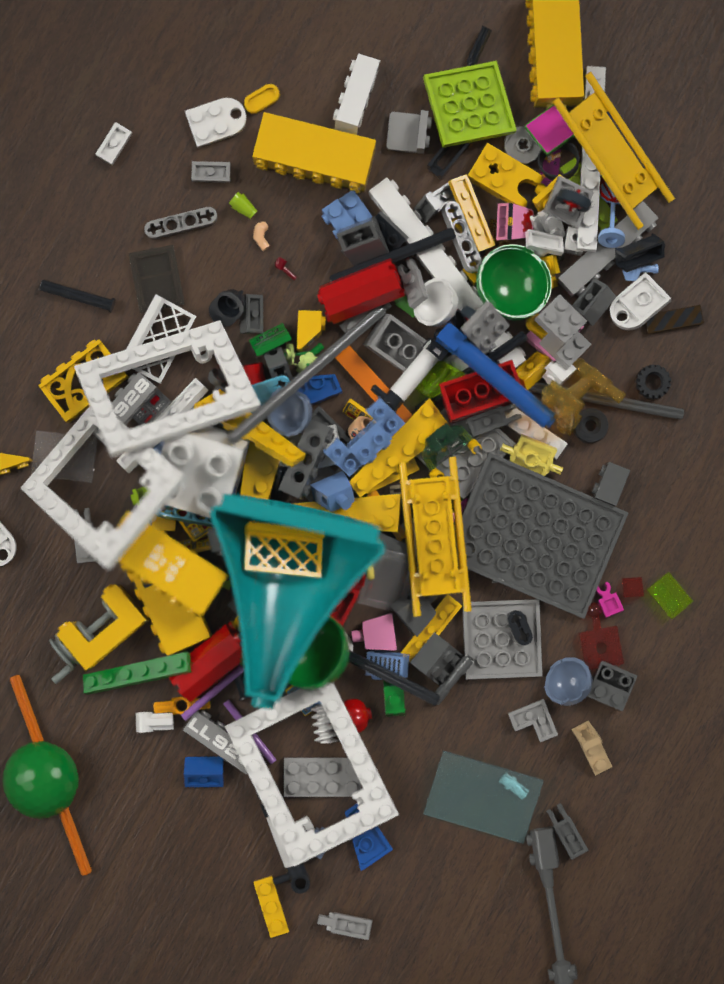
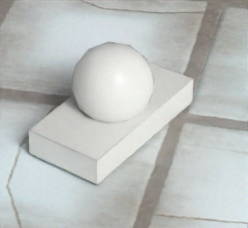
(544, 243)

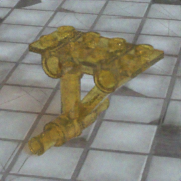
(568, 403)

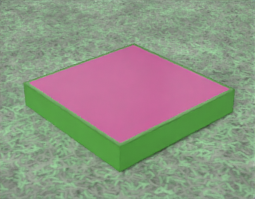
(549, 130)

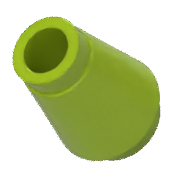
(242, 205)

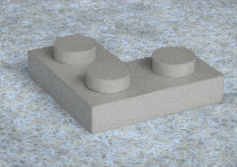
(536, 715)

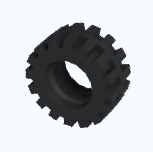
(641, 384)

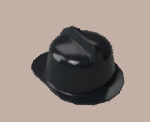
(227, 307)

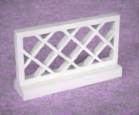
(146, 324)

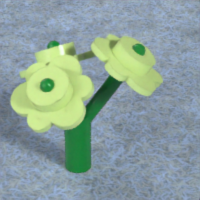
(305, 357)

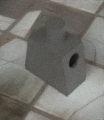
(274, 359)
(404, 610)

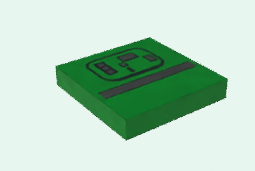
(270, 339)

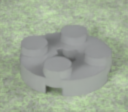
(512, 148)

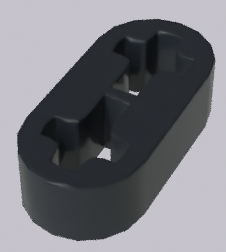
(515, 629)

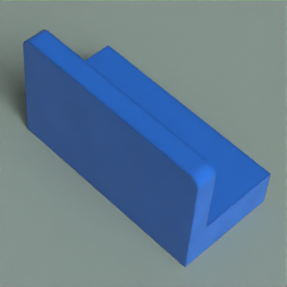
(203, 772)

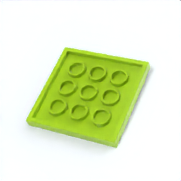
(469, 104)

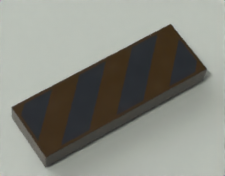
(675, 319)

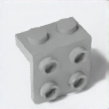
(408, 132)

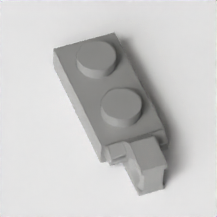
(346, 925)

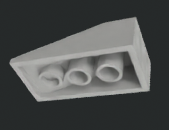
(395, 342)

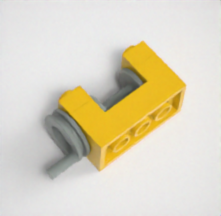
(76, 641)

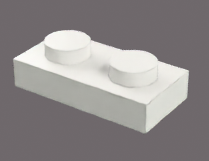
(113, 143)

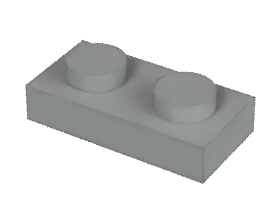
(211, 171)

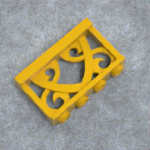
(77, 407)

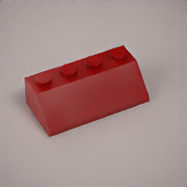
(473, 394)

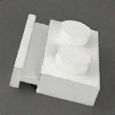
(547, 224)

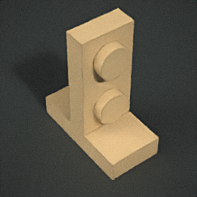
(592, 747)

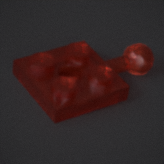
(607, 635)

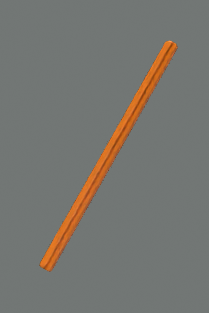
(36, 735)

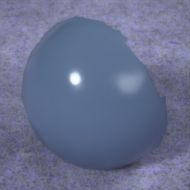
(291, 415)
(568, 681)

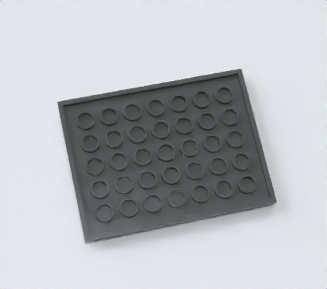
(538, 535)

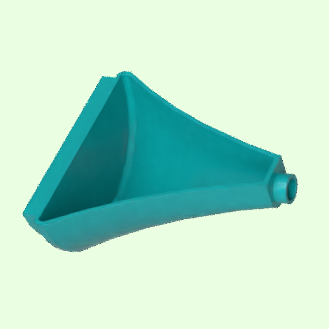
(285, 611)

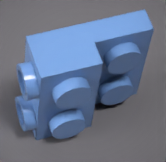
(345, 212)

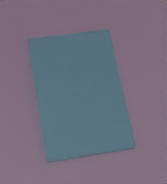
(483, 796)

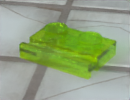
(669, 595)

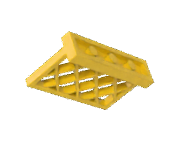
(280, 533)

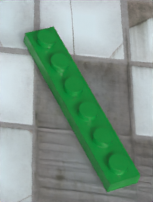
(137, 673)

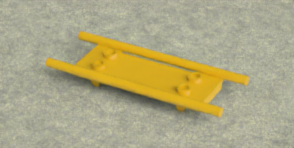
(611, 152)
(435, 536)

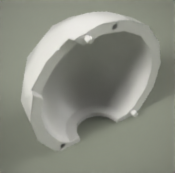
(439, 305)

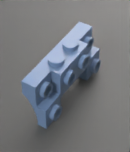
(368, 441)

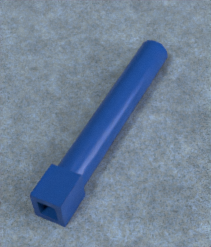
(457, 344)

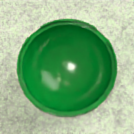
(514, 281)
(323, 659)
(40, 780)

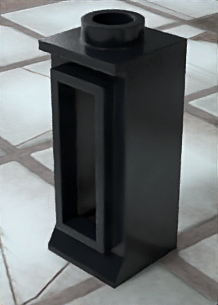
(438, 171)
(640, 253)

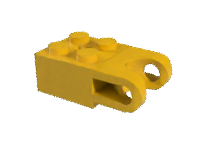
(509, 176)

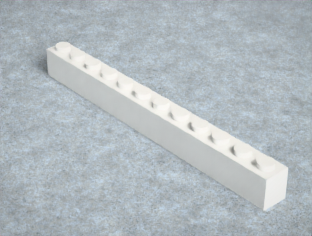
(434, 259)

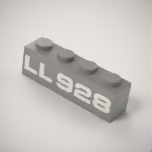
(130, 399)
(214, 737)

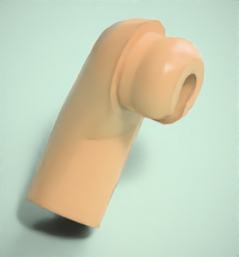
(258, 236)

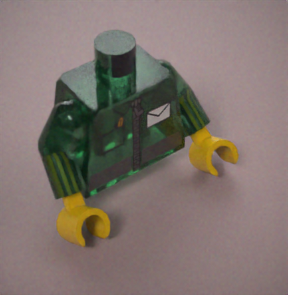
(445, 443)

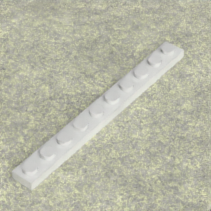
(590, 180)

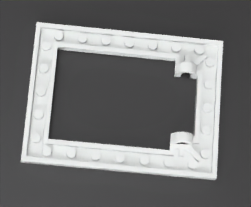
(210, 337)
(107, 543)
(372, 800)

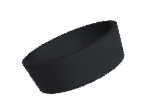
(568, 146)

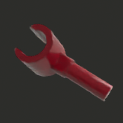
(280, 265)

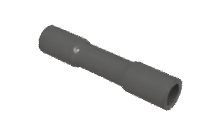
(460, 669)

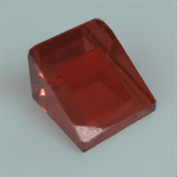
(632, 587)

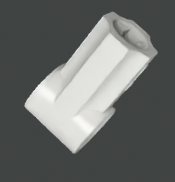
(154, 721)

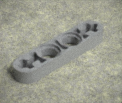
(180, 219)
(460, 237)

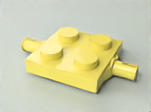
(533, 455)

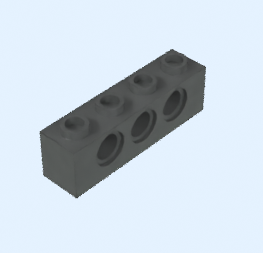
(289, 483)

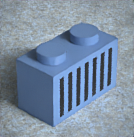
(391, 660)

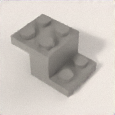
(562, 325)

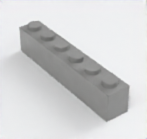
(591, 263)

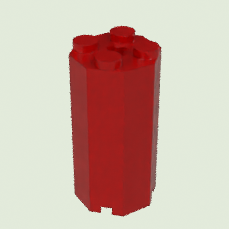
(360, 291)
(211, 662)

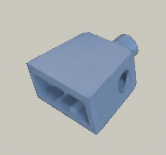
(333, 492)

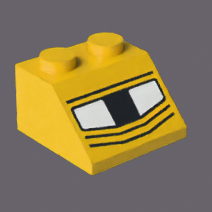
(309, 328)

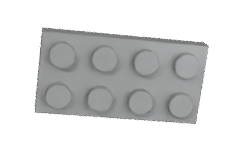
(319, 777)

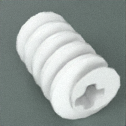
(324, 725)

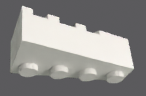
(357, 94)

